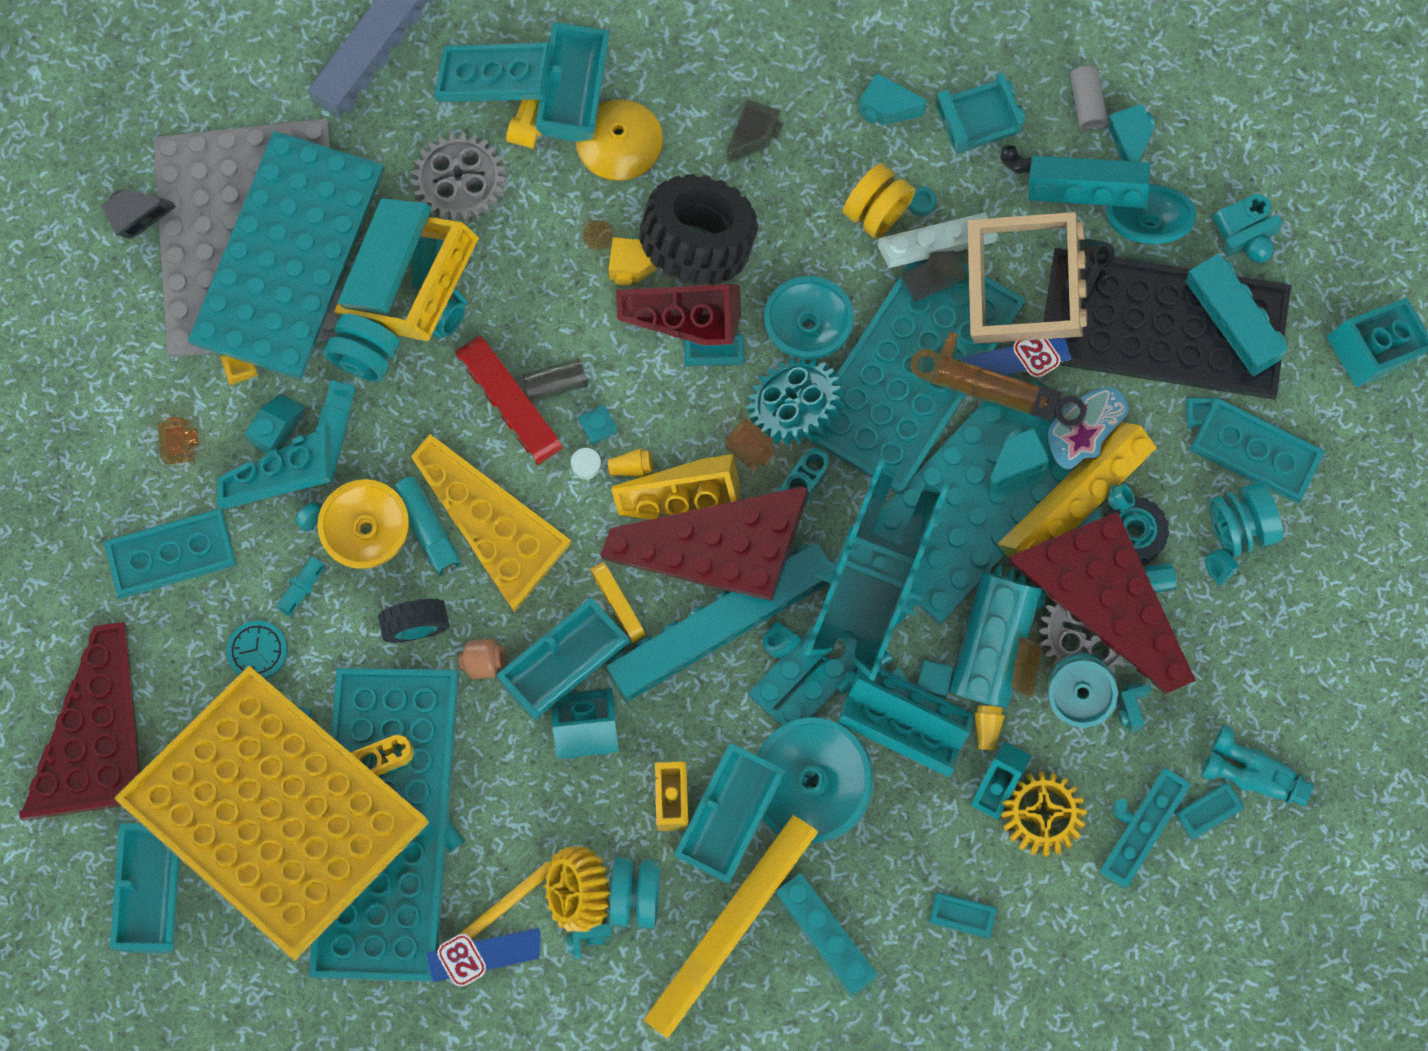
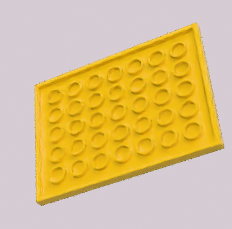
(271, 812)

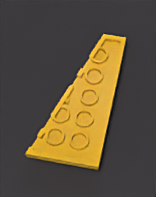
(501, 531)

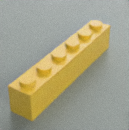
(1081, 489)

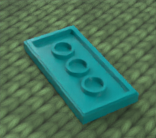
(494, 72)
(384, 255)
(1257, 450)
(170, 553)

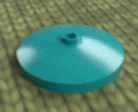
(845, 773)

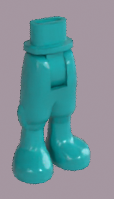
(1261, 772)

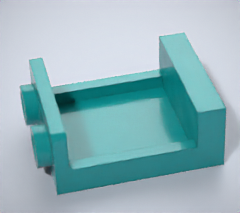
(981, 114)

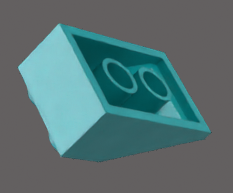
(1379, 341)

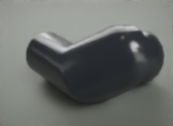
(1015, 161)

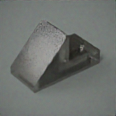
(936, 274)

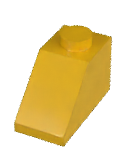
(628, 262)

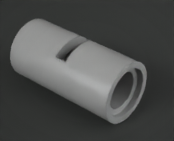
(1088, 98)

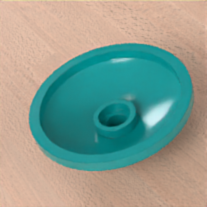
(1164, 220)
(808, 301)

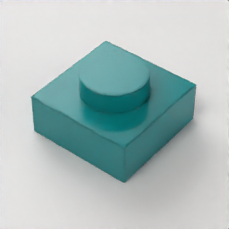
(597, 424)

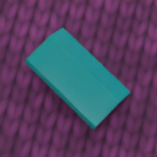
(907, 720)

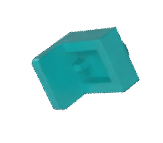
(1129, 713)

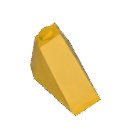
(680, 489)

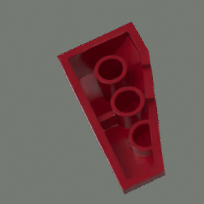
(687, 312)

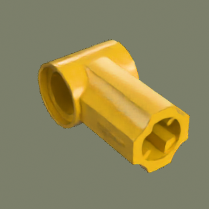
(523, 128)

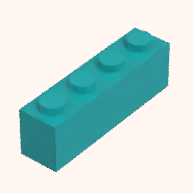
(1089, 181)
(1237, 314)
(826, 935)

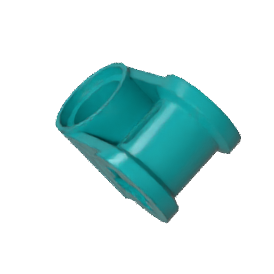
(1239, 215)

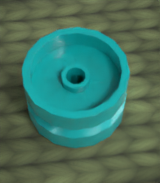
(361, 347)
(1082, 671)
(634, 892)

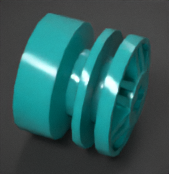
(1246, 520)

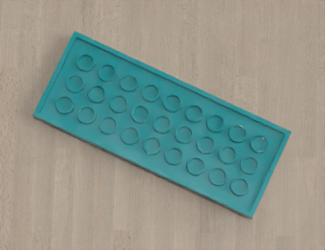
(399, 912)

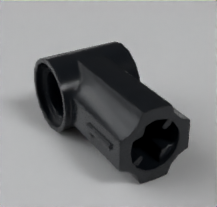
(1098, 256)

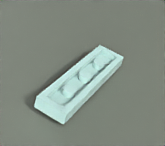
(918, 243)

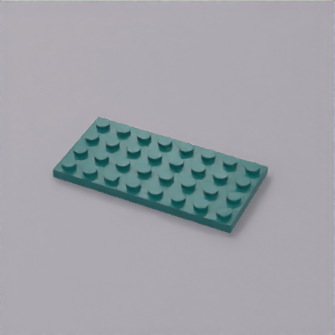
(286, 255)
(885, 404)

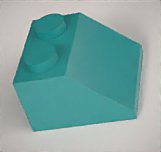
(585, 724)

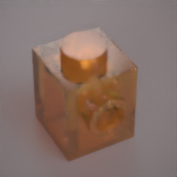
(177, 441)
(750, 444)

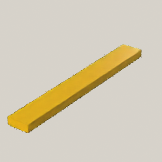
(730, 926)

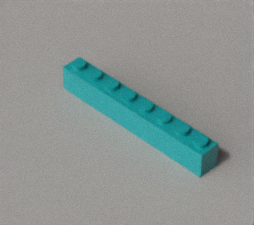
(713, 626)

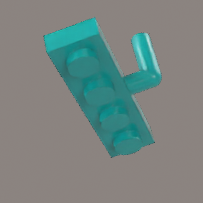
(1143, 827)

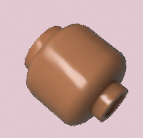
(483, 658)

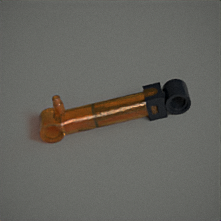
(996, 387)

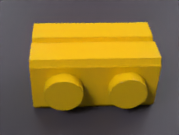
(671, 796)

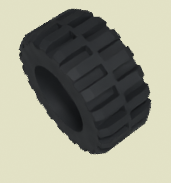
(695, 254)

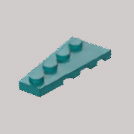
(280, 472)

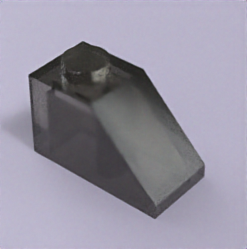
(754, 130)

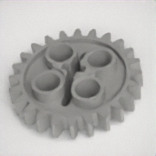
(455, 154)
(1056, 632)

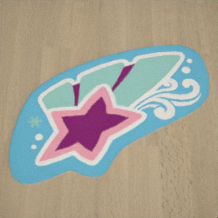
(1104, 413)

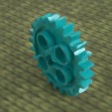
(796, 401)

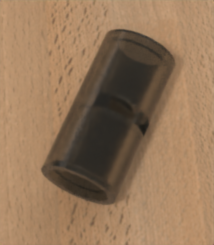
(554, 380)

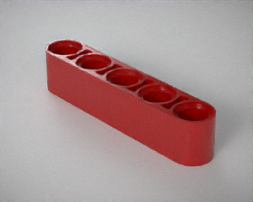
(509, 398)

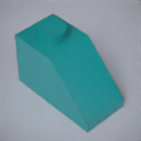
(889, 102)
(1131, 132)
(274, 423)
(1019, 458)
(1001, 780)

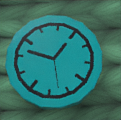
(257, 646)

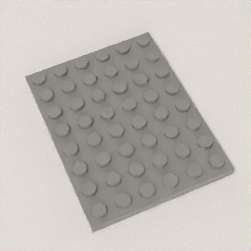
(208, 183)

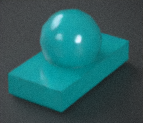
(1254, 240)

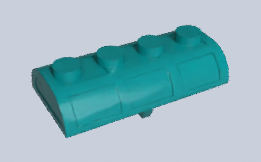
(573, 82)
(987, 657)
(562, 659)
(729, 813)
(144, 893)

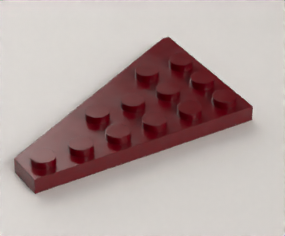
(722, 546)
(1107, 589)
(94, 735)

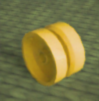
(878, 200)

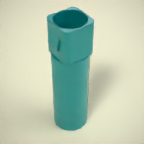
(336, 416)
(427, 525)

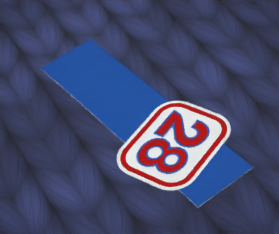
(1033, 356)
(467, 960)

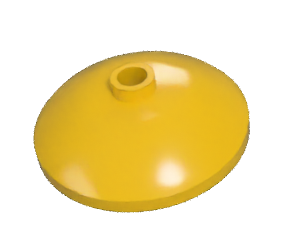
(626, 154)
(359, 505)

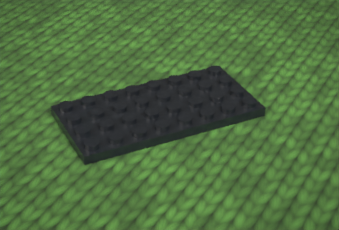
(1155, 328)

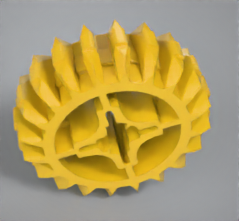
(1058, 813)
(577, 889)

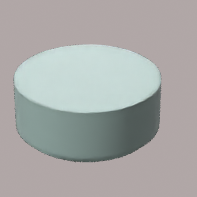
(585, 463)

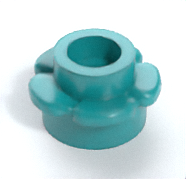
(1121, 498)

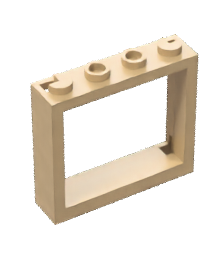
(1077, 288)

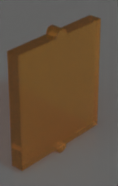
(1026, 667)

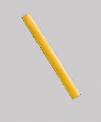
(506, 902)

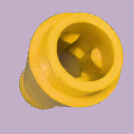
(633, 464)
(988, 726)

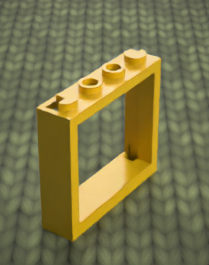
(438, 284)

